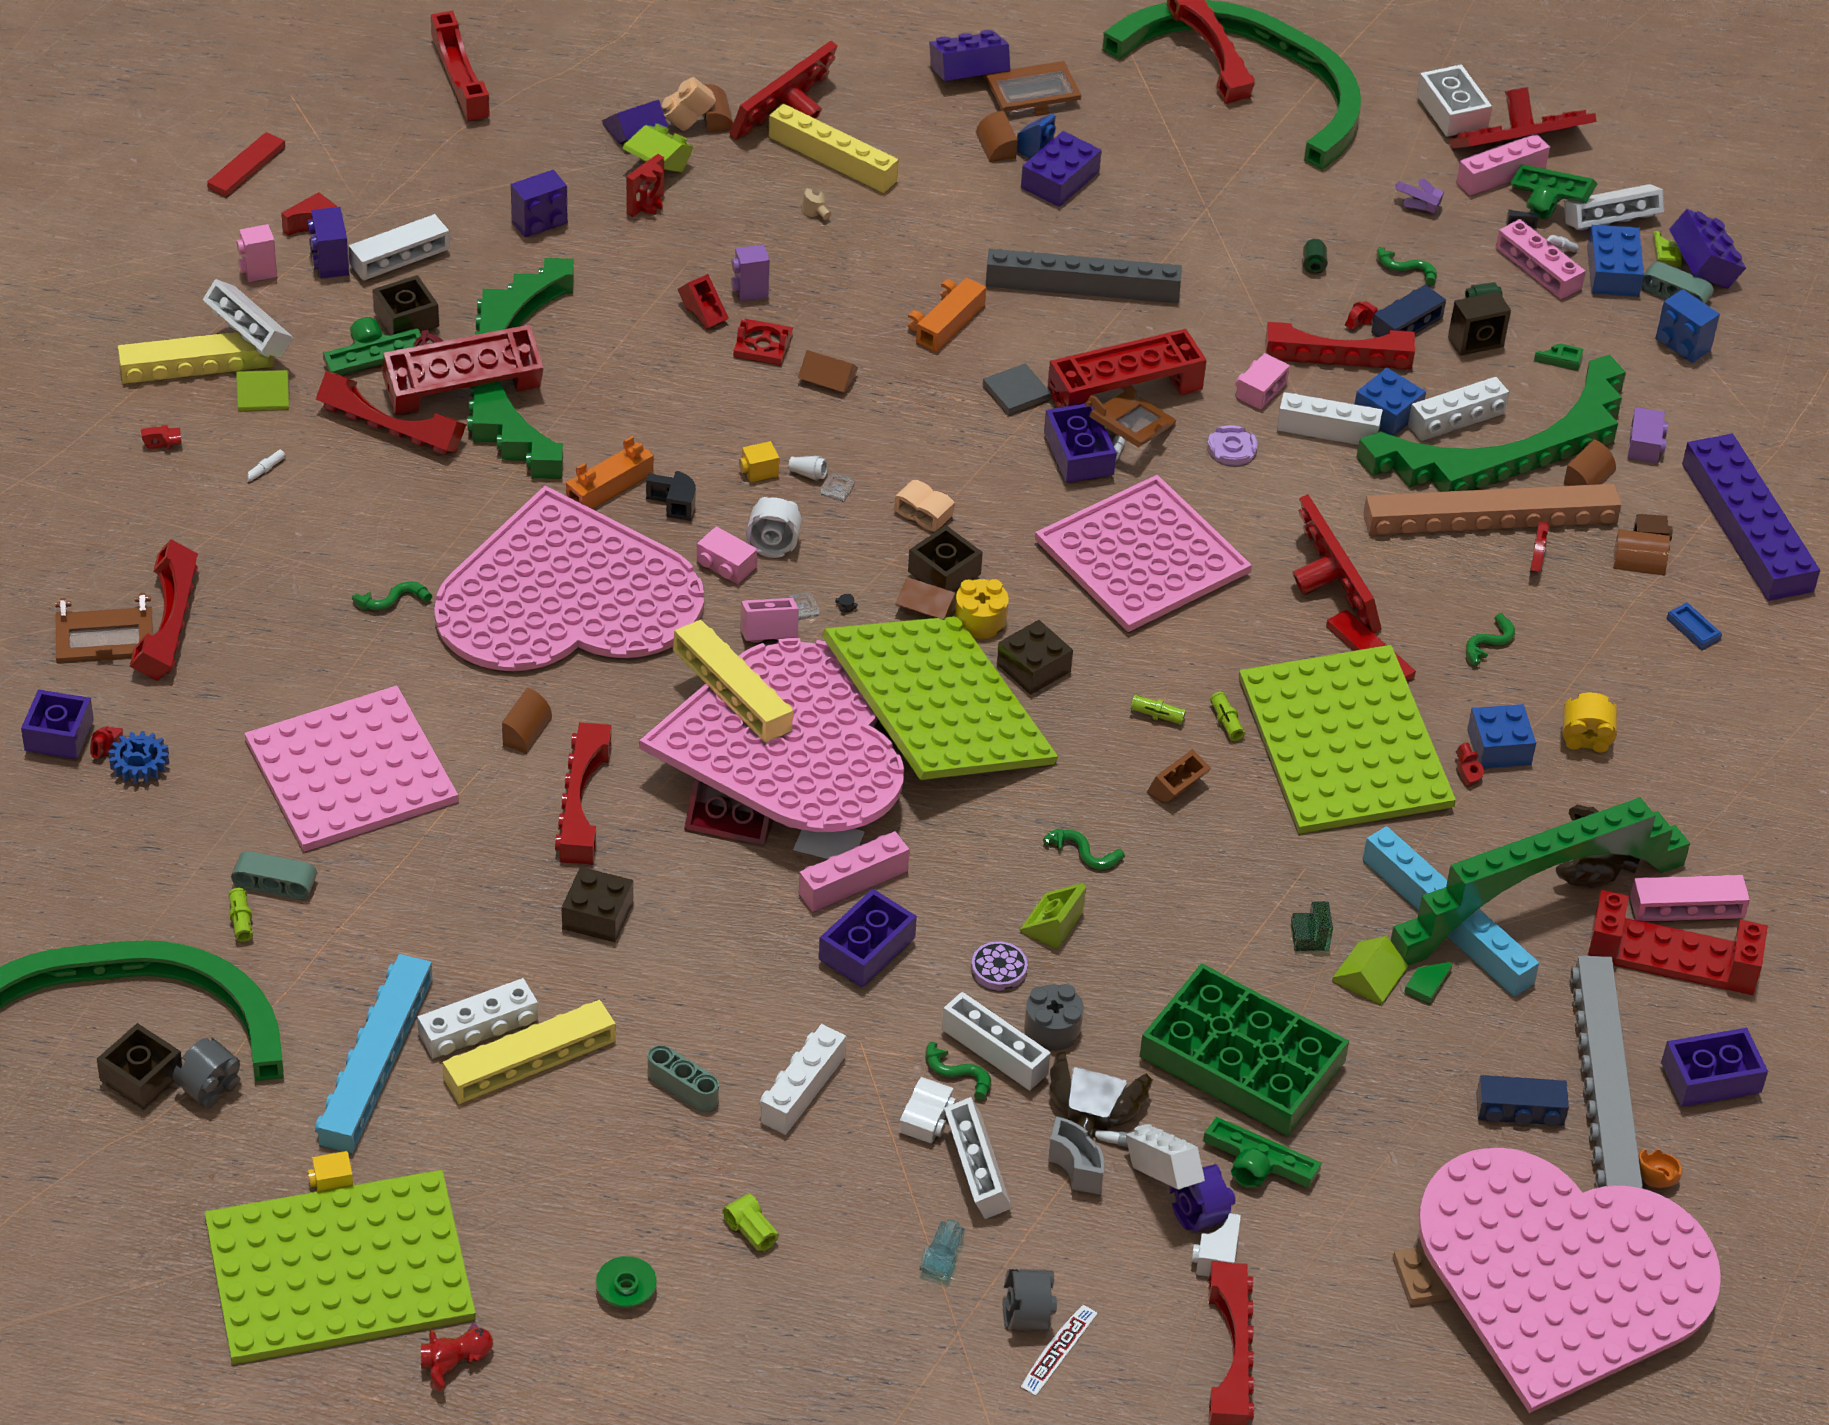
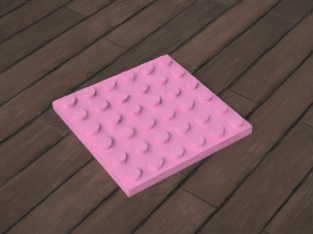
(1142, 552)
(350, 768)

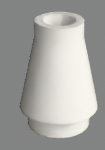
(809, 466)

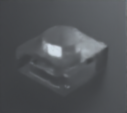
(837, 487)
(806, 604)

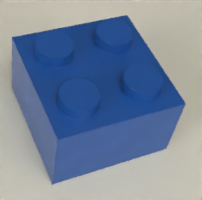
(1687, 326)
(1393, 396)
(1501, 736)

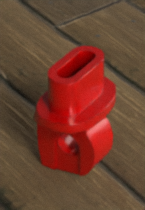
(1360, 314)
(161, 436)
(103, 739)
(1467, 762)

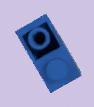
(1036, 136)

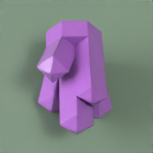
(1425, 200)

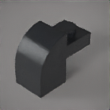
(676, 491)

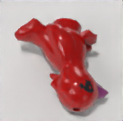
(445, 1353)

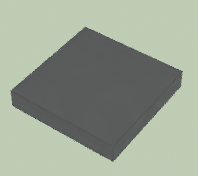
(1016, 389)

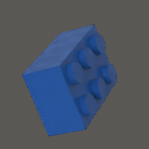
(1615, 260)

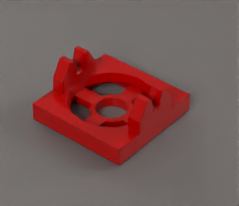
(650, 172)
(762, 354)

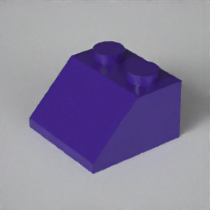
(628, 122)

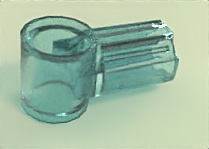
(942, 1254)

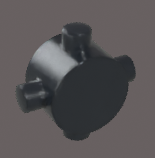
(846, 603)

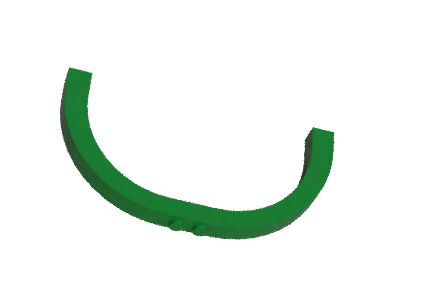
(1274, 34)
(156, 960)

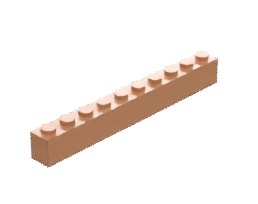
(1491, 509)

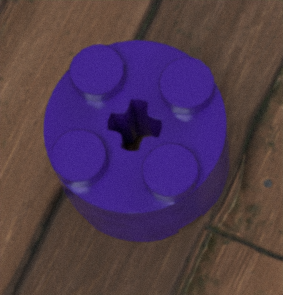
(1205, 1202)

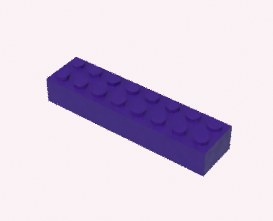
(1751, 517)

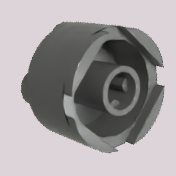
(1054, 1016)
(207, 1071)
(1029, 1299)

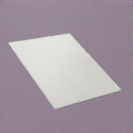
(828, 843)

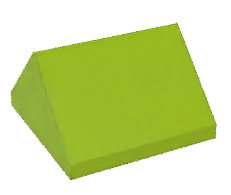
(263, 390)
(1055, 915)
(1372, 969)

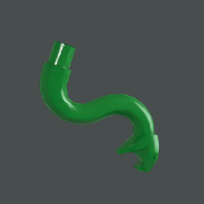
(1385, 258)
(367, 603)
(1474, 653)
(1058, 837)
(933, 1057)

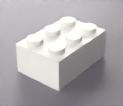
(1454, 100)

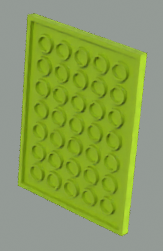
(939, 697)
(1346, 739)
(338, 1266)

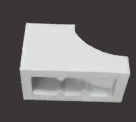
(1217, 1246)

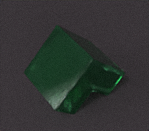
(1313, 929)

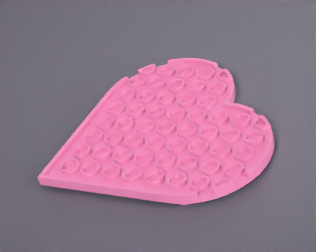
(561, 583)
(818, 777)
(1562, 1276)

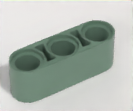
(1667, 281)
(274, 875)
(683, 1078)

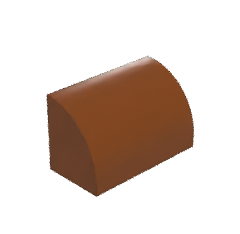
(719, 115)
(997, 137)
(827, 371)
(1590, 466)
(1641, 552)
(926, 599)
(526, 721)
(1178, 777)

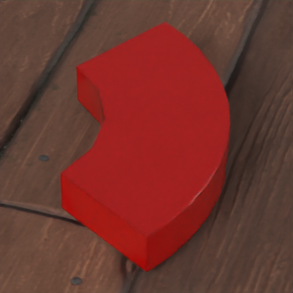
(1539, 546)

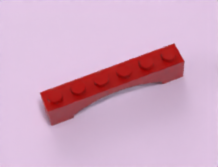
(449, 44)
(1234, 79)
(1388, 351)
(438, 431)
(175, 569)
(578, 837)
(1229, 1292)

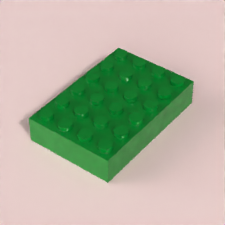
(1244, 1049)

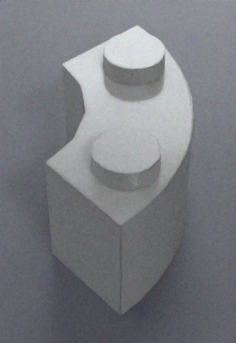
(1077, 1155)

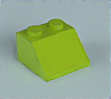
(656, 140)

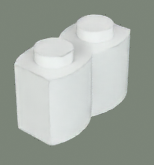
(925, 1110)

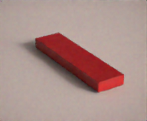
(246, 164)
(1359, 637)

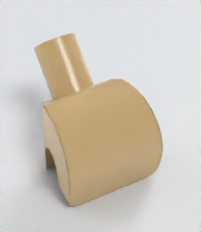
(814, 205)

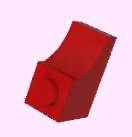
(296, 218)
(702, 299)

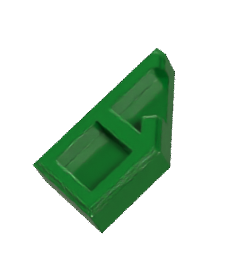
(1561, 355)
(1427, 981)

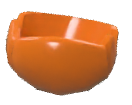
(1659, 1169)

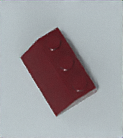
(725, 817)

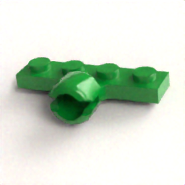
(1550, 187)
(367, 347)
(1259, 1156)

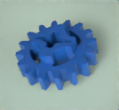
(139, 757)

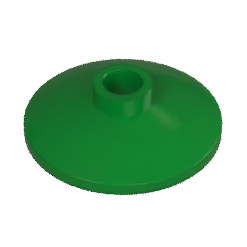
(627, 1272)

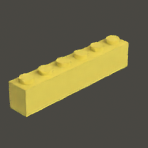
(833, 148)
(189, 357)
(733, 680)
(529, 1051)

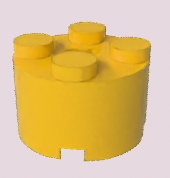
(982, 607)
(1589, 722)

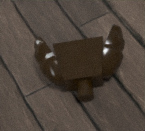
(1597, 869)
(1096, 1098)

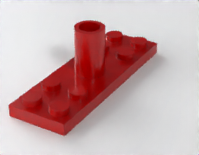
(786, 90)
(1521, 122)
(1333, 566)

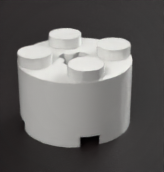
(774, 526)

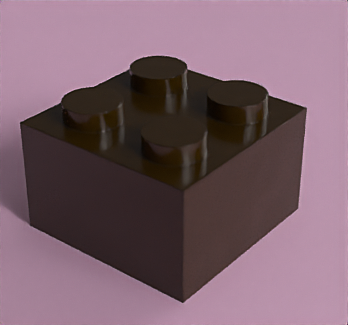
(406, 306)
(1479, 323)
(945, 560)
(1034, 656)
(597, 904)
(139, 1065)

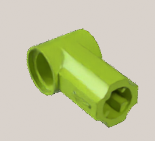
(747, 1217)

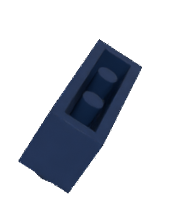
(1410, 313)
(1522, 1100)

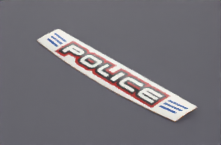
(1058, 1349)

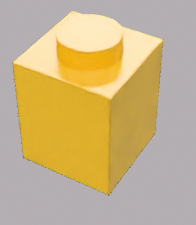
(759, 461)
(331, 1171)

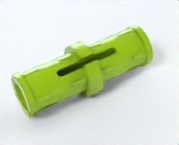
(1158, 709)
(1227, 716)
(240, 915)

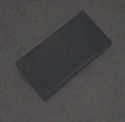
(1528, 218)

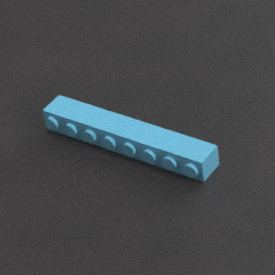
(1476, 936)
(374, 1054)

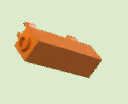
(950, 314)
(611, 476)

